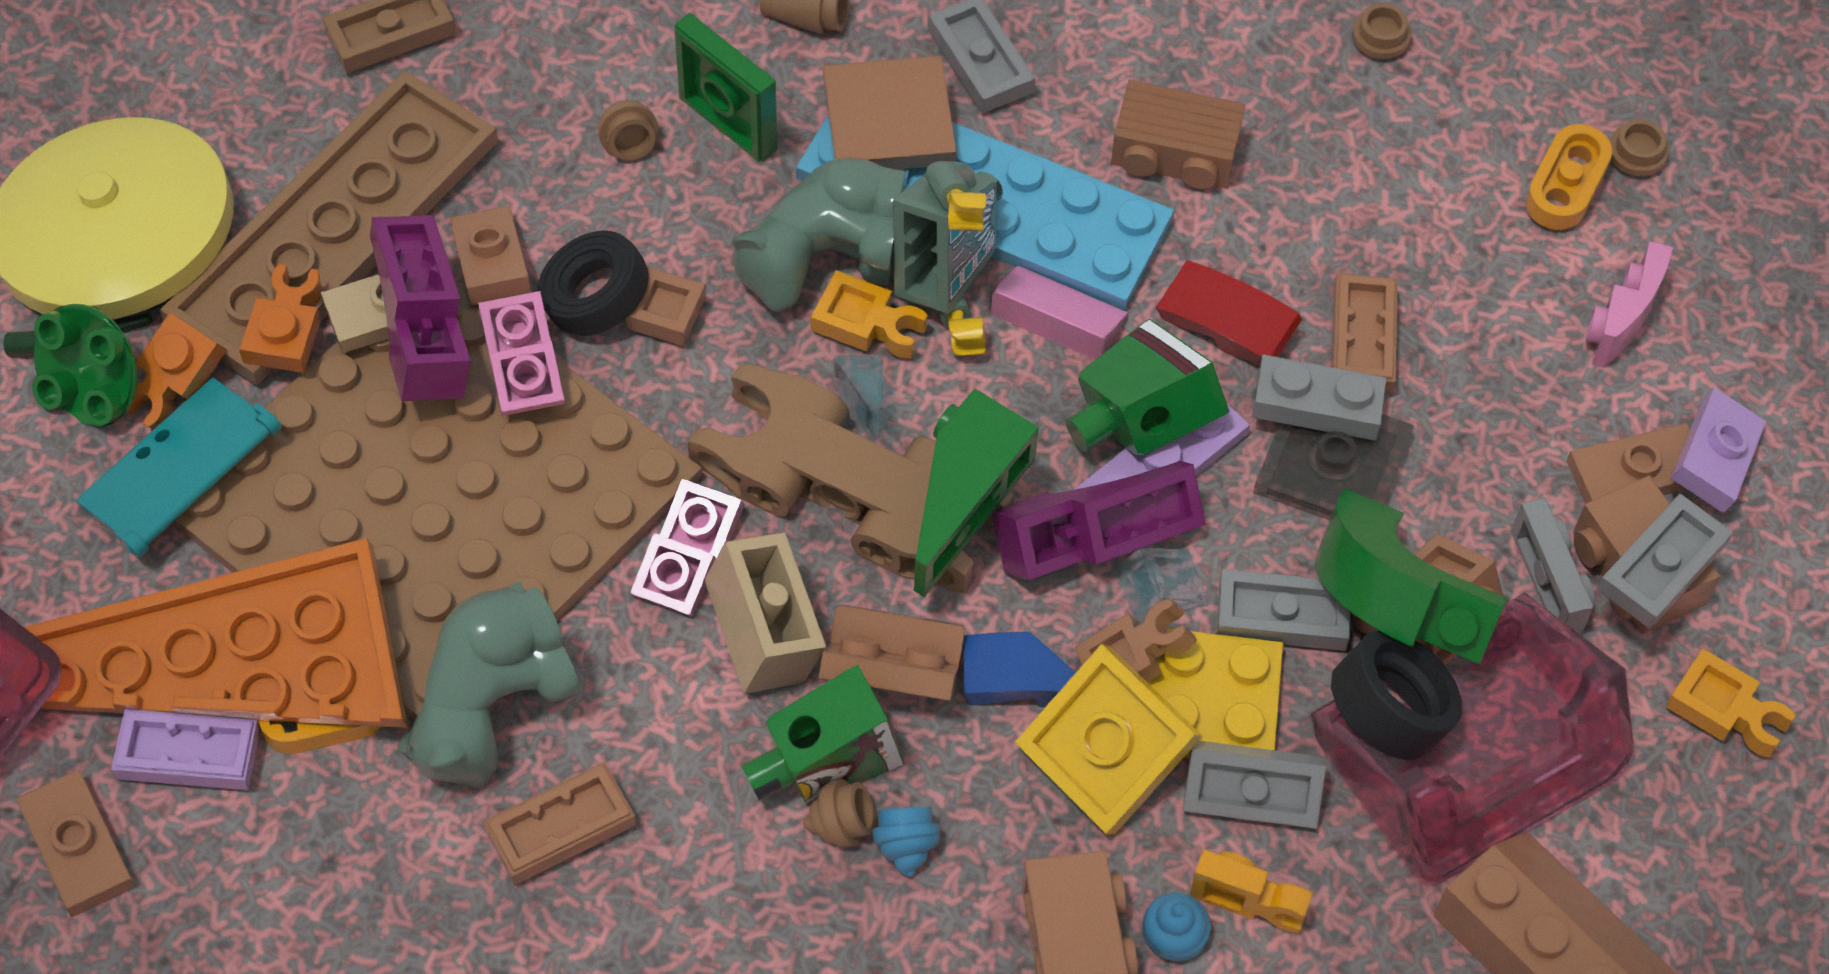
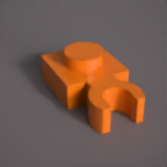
(283, 328)
(176, 363)

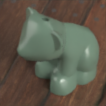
(835, 208)
(483, 652)

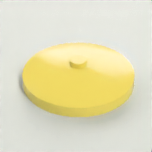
(113, 217)

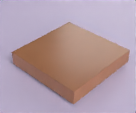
(890, 112)

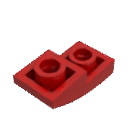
(1231, 311)

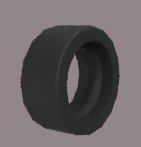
(1377, 714)

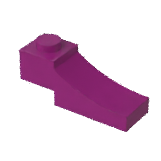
(420, 308)
(1097, 521)

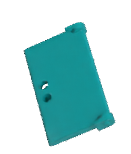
(201, 446)

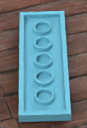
(1051, 216)

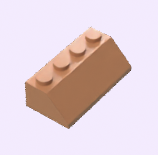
(1535, 917)

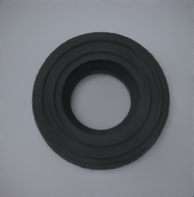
(610, 303)

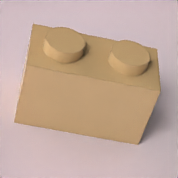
(764, 612)

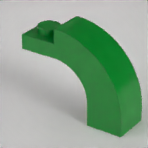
(1395, 589)

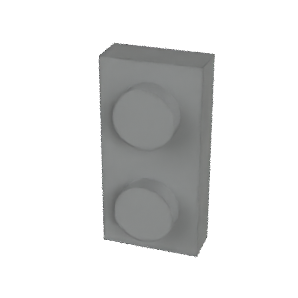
(981, 54)
(1319, 397)
(1547, 557)
(1665, 561)
(1281, 610)
(1254, 784)

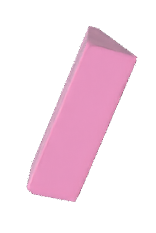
(1057, 312)

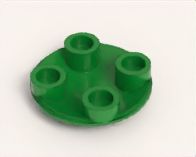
(83, 365)

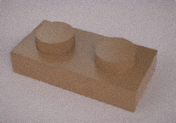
(385, 30)

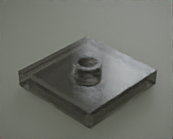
(1315, 466)

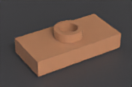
(490, 255)
(1365, 325)
(1620, 462)
(559, 823)
(75, 843)

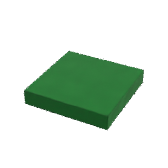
(726, 88)

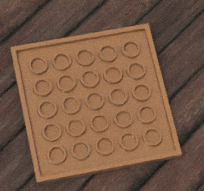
(442, 490)

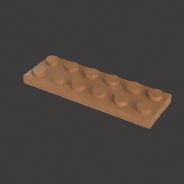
(384, 164)

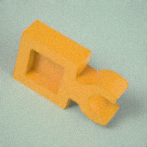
(861, 311)
(1721, 698)
(1241, 888)

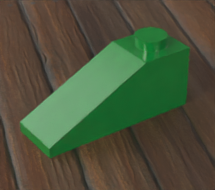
(974, 466)

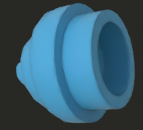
(904, 849)
(1176, 927)

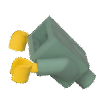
(942, 243)

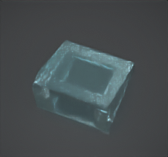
(860, 386)
(1159, 575)

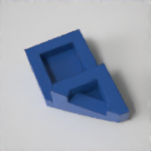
(1011, 669)

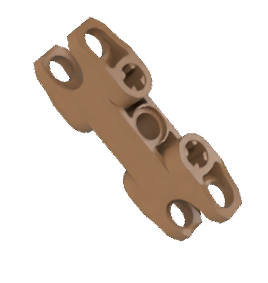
(814, 457)

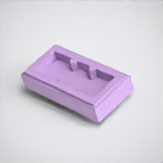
(1718, 450)
(186, 749)

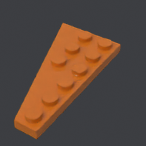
(257, 644)

